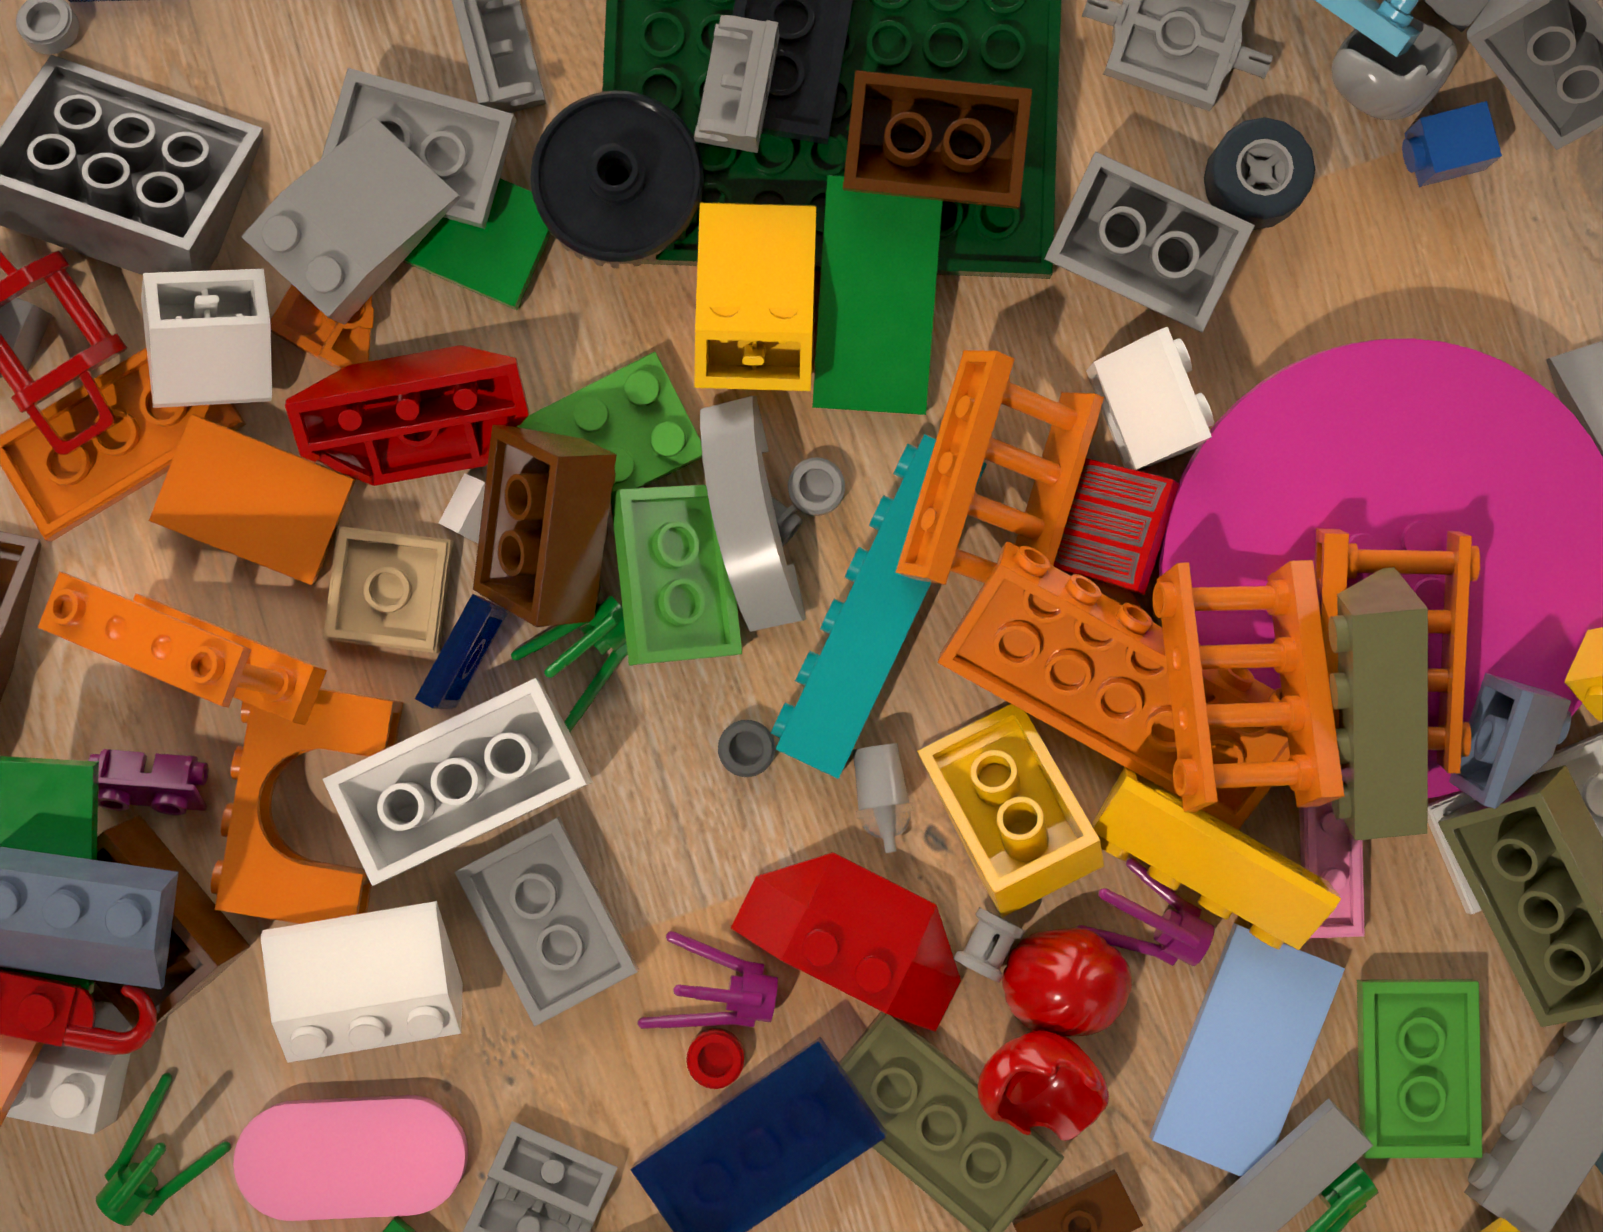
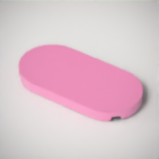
(350, 1158)

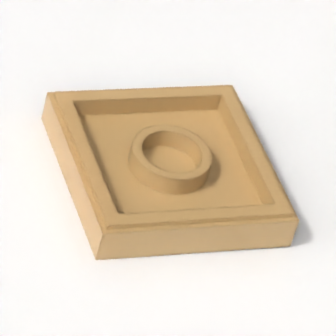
(388, 589)

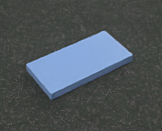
(1246, 1052)

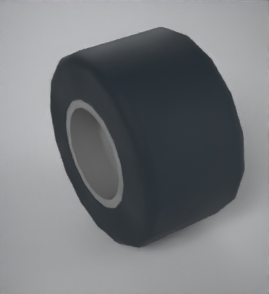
(1274, 157)

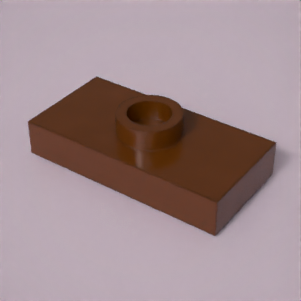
(1092, 1207)

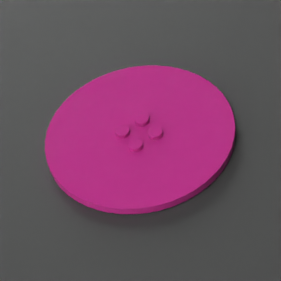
(1397, 453)

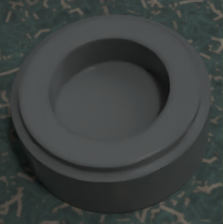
(746, 748)

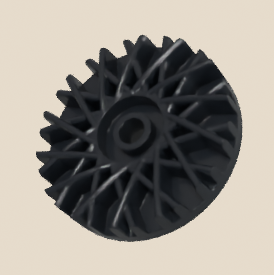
(624, 220)

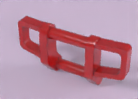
(102, 350)

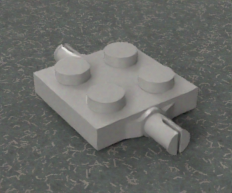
(1177, 45)

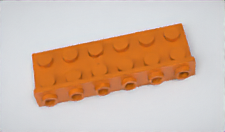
(1099, 674)

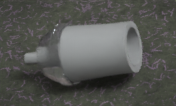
(882, 793)

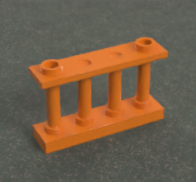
(958, 456)
(1460, 563)
(182, 649)
(1295, 654)

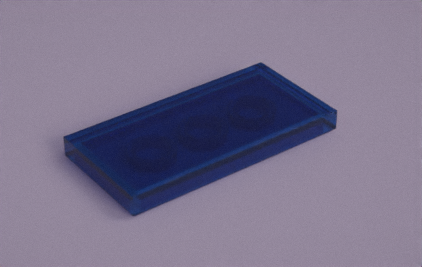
(761, 1146)

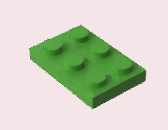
(632, 416)
(672, 576)
(1419, 1067)

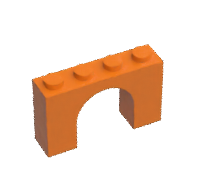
(258, 868)

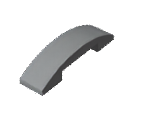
(746, 515)

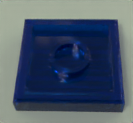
(462, 653)

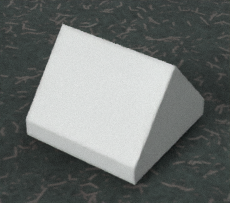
(465, 508)

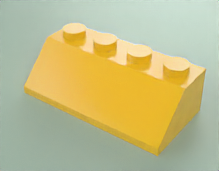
(1214, 860)

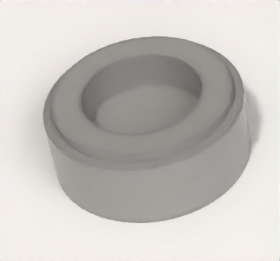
(47, 25)
(816, 486)

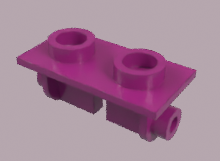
(166, 790)

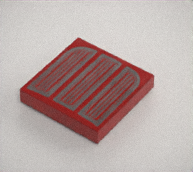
(1116, 525)

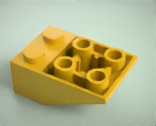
(755, 296)

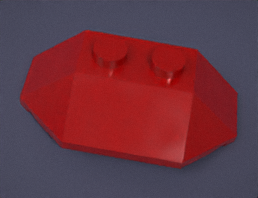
(408, 414)
(855, 935)

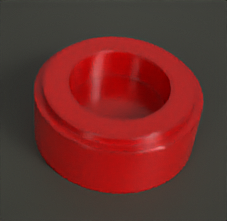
(715, 1058)

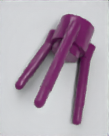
(1181, 933)
(747, 996)

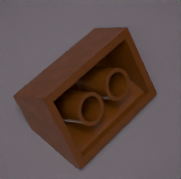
(937, 139)
(544, 525)
(200, 938)

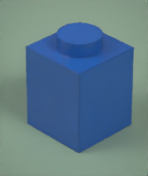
(1451, 144)

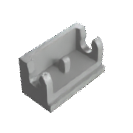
(499, 54)
(738, 83)

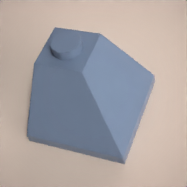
(1511, 738)

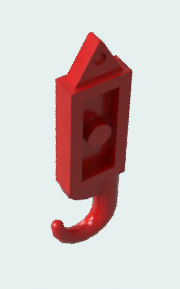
(66, 1014)

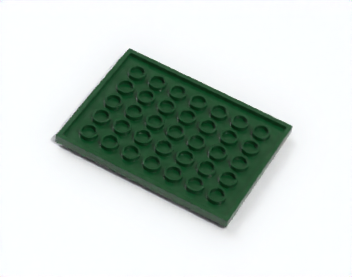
(666, 54)

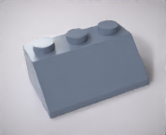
(85, 917)

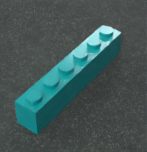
(863, 634)

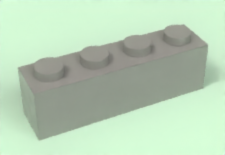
(1549, 1138)

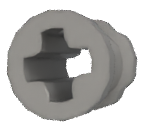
(989, 945)

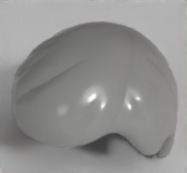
(1393, 85)

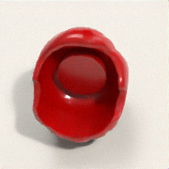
(1066, 982)
(1043, 1083)

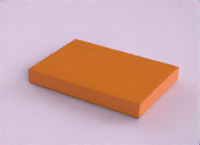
(252, 499)

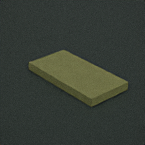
(940, 1131)

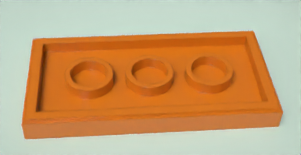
(135, 451)

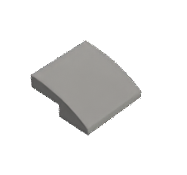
(540, 1186)

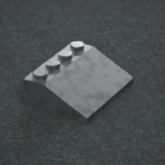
(122, 170)

